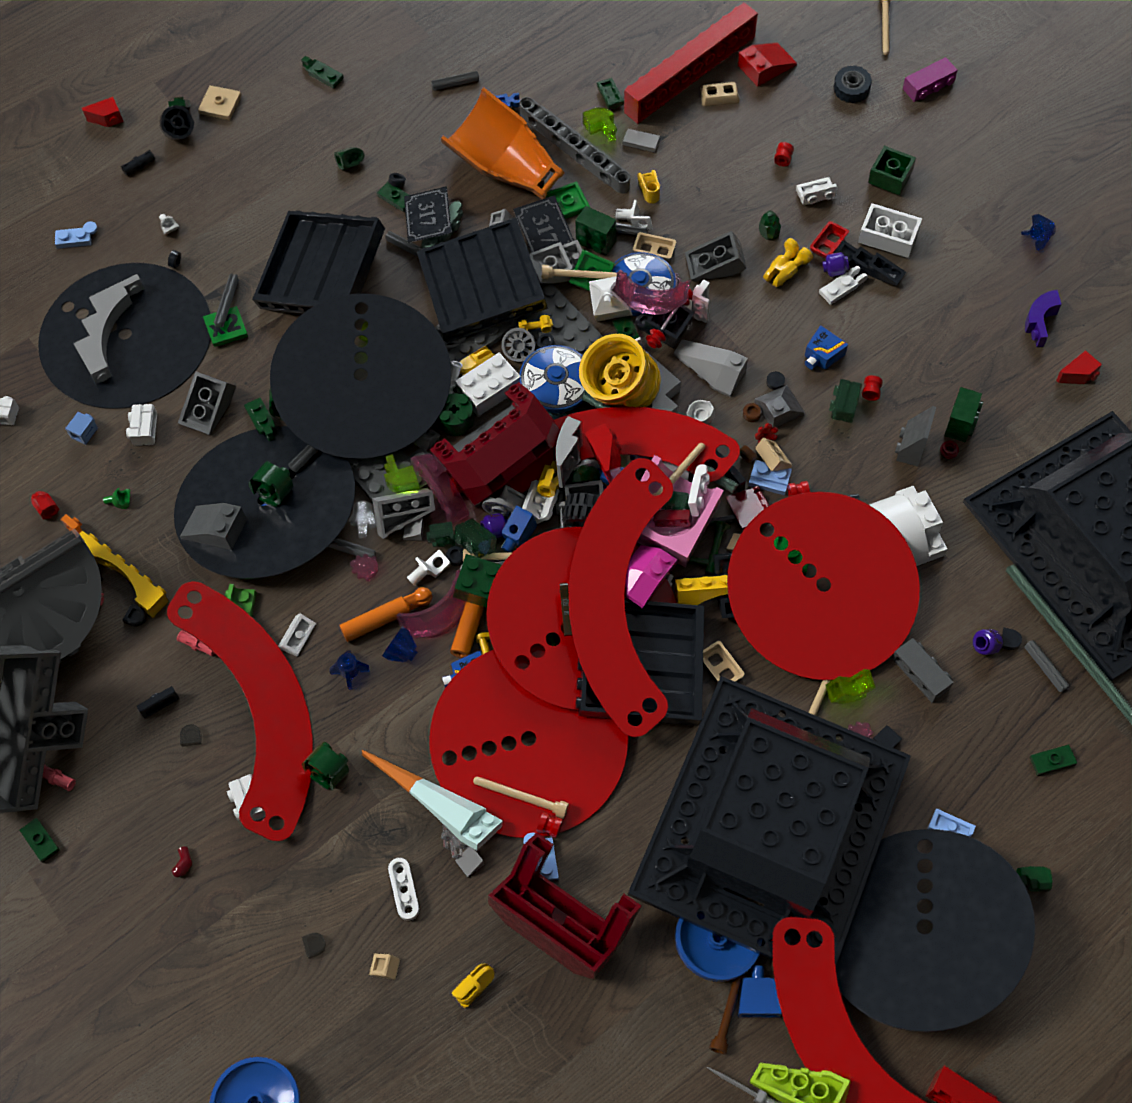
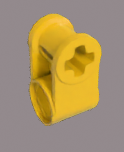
(650, 186)

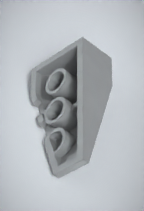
(715, 365)

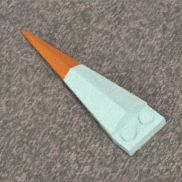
(462, 817)

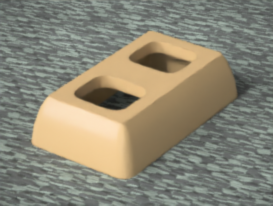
(720, 98)
(656, 243)
(727, 663)

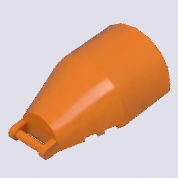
(503, 147)

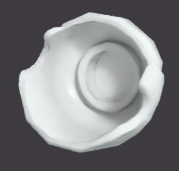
(702, 411)

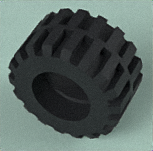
(578, 508)

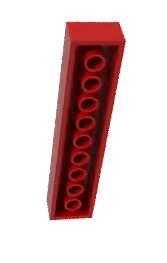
(690, 63)

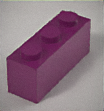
(930, 79)

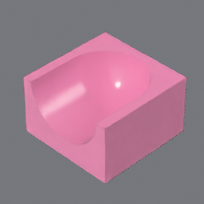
(679, 540)

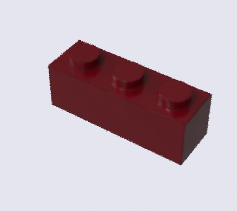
(673, 518)

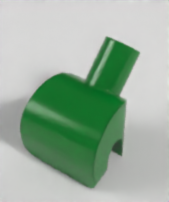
(119, 498)

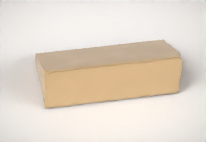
(772, 455)

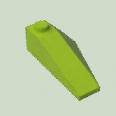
(800, 1085)

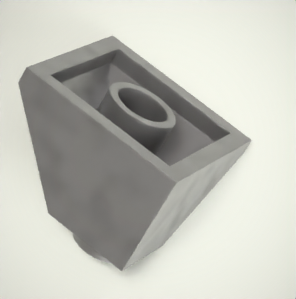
(779, 406)

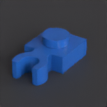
(510, 101)

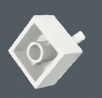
(606, 302)

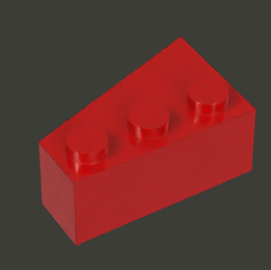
(952, 1088)

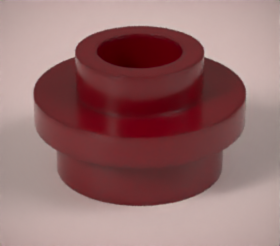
(951, 445)

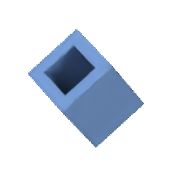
(81, 427)

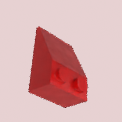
(764, 62)
(605, 450)

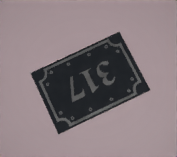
(427, 214)
(543, 224)

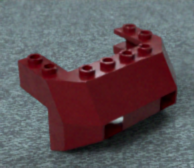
(502, 449)
(556, 919)

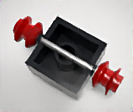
(668, 326)

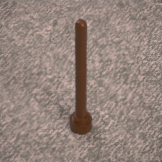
(719, 1043)

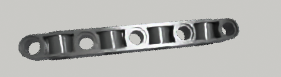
(575, 145)

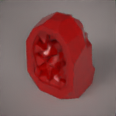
(44, 504)

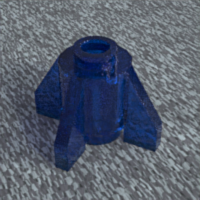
(1041, 230)
(401, 647)
(348, 667)

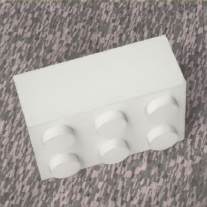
(889, 230)
(487, 383)

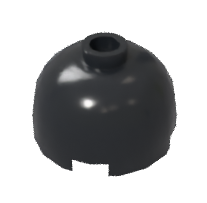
(176, 122)

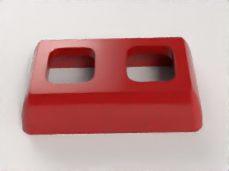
(821, 239)

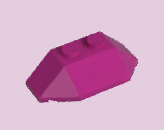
(646, 572)

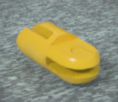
(475, 359)
(473, 984)

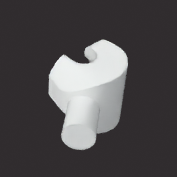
(168, 224)

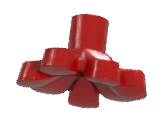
(766, 432)

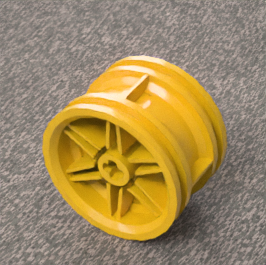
(627, 382)

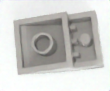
(558, 257)
(568, 449)

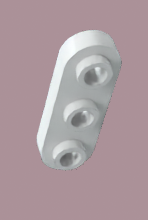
(401, 880)

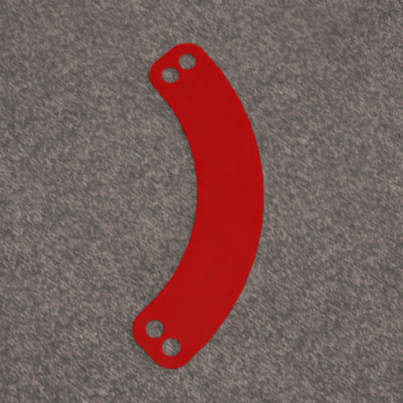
(646, 434)
(599, 601)
(274, 700)
(818, 1018)

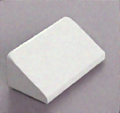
(297, 634)

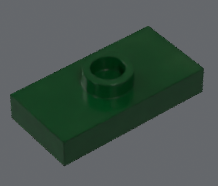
(610, 93)
(180, 101)
(393, 196)
(626, 327)
(1053, 760)
(39, 840)

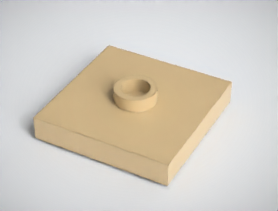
(219, 102)

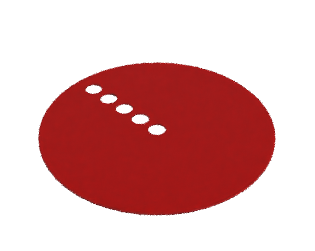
(527, 607)
(831, 631)
(570, 762)

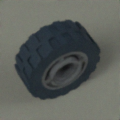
(852, 84)

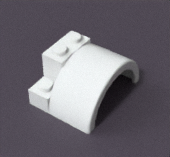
(916, 521)

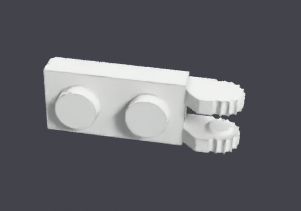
(842, 285)
(698, 489)

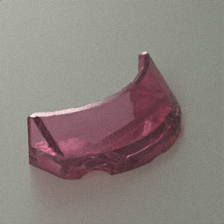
(650, 300)
(441, 485)
(436, 619)

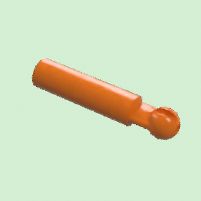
(384, 614)
(466, 630)

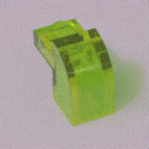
(599, 120)
(400, 480)
(850, 689)

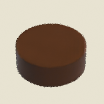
(752, 412)
(747, 454)

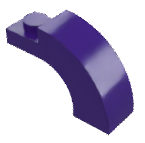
(1044, 306)

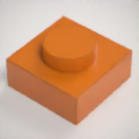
(71, 523)

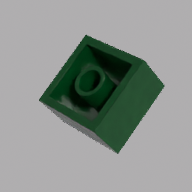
(891, 170)
(595, 230)
(964, 415)
(475, 580)

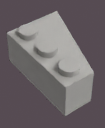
(400, 509)

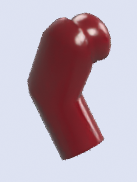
(183, 864)

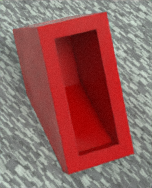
(103, 113)
(1080, 370)

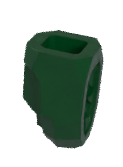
(349, 157)
(769, 225)
(585, 474)
(1036, 878)

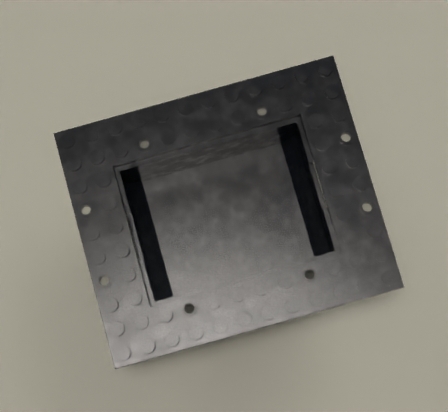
(1078, 531)
(769, 822)

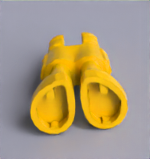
(783, 266)

